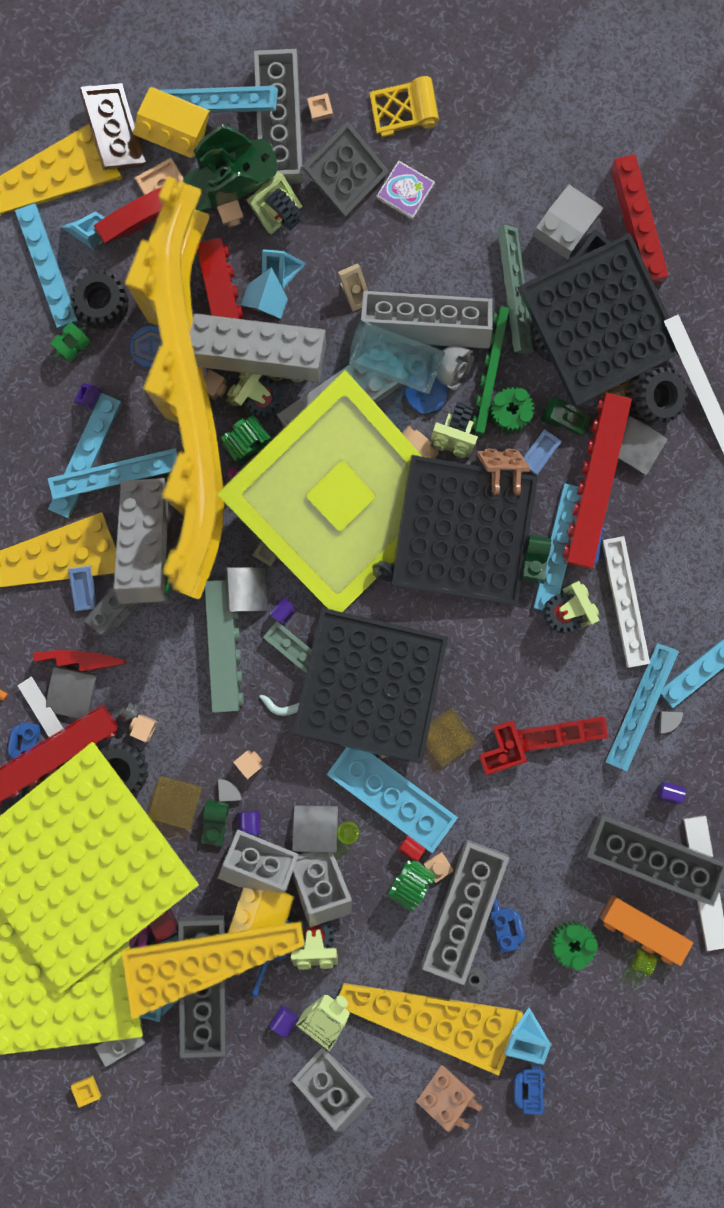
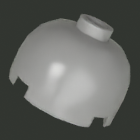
(454, 365)

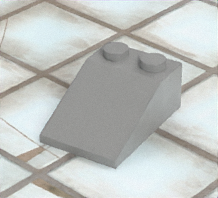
(567, 221)
(257, 864)
(321, 887)
(332, 1090)

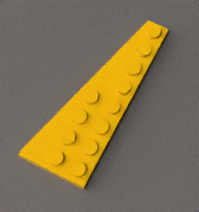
(55, 172)
(53, 553)
(178, 968)
(455, 1027)

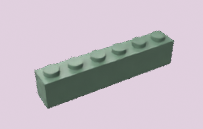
(223, 650)

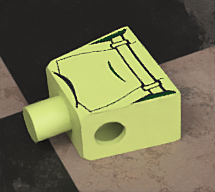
(324, 1019)

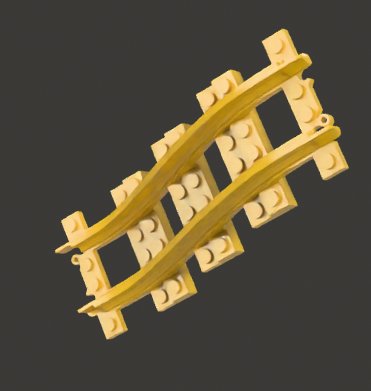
(176, 384)

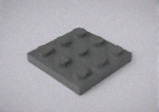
(345, 168)

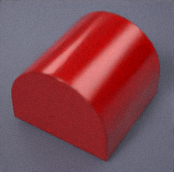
(411, 848)

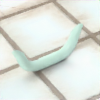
(278, 710)

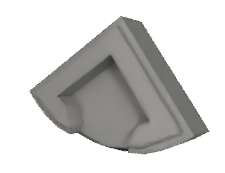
(669, 721)
(228, 791)

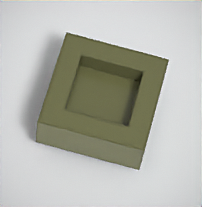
(265, 554)

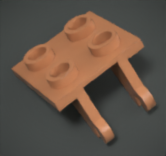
(508, 459)
(447, 1099)

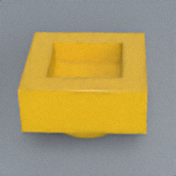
(85, 1091)

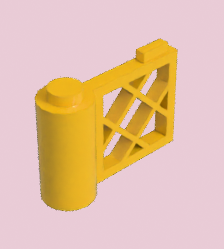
(422, 106)

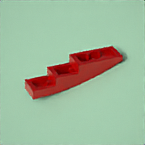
(130, 217)
(86, 660)
(563, 733)

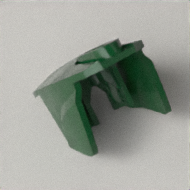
(223, 167)

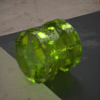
(346, 835)
(644, 963)

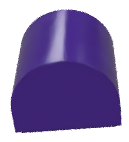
(87, 396)
(283, 611)
(671, 793)
(249, 822)
(283, 1021)

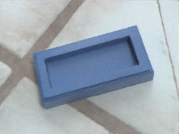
(541, 451)
(82, 588)

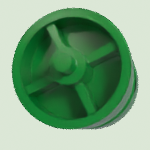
(70, 342)

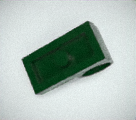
(562, 414)
(536, 559)
(215, 822)

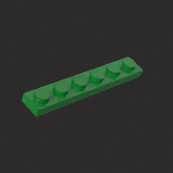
(488, 380)

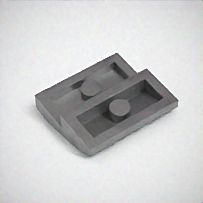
(640, 446)
(246, 589)
(71, 692)
(315, 828)

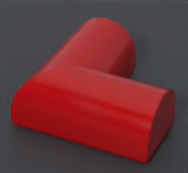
(509, 752)

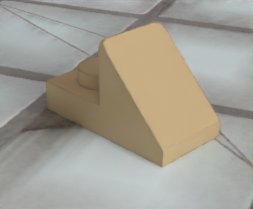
(353, 285)

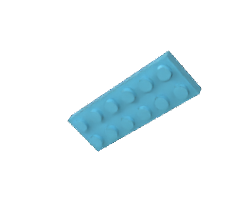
(393, 797)

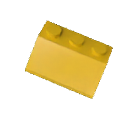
(171, 122)
(260, 910)

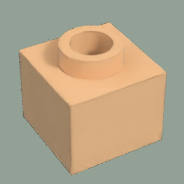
(230, 213)
(215, 385)
(142, 728)
(249, 763)

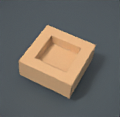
(320, 107)
(439, 865)

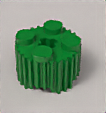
(516, 399)
(245, 439)
(411, 885)
(582, 953)

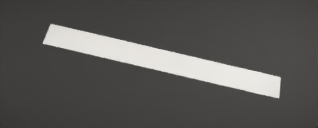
(697, 376)
(38, 705)

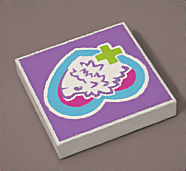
(405, 190)

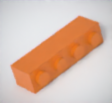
(646, 930)

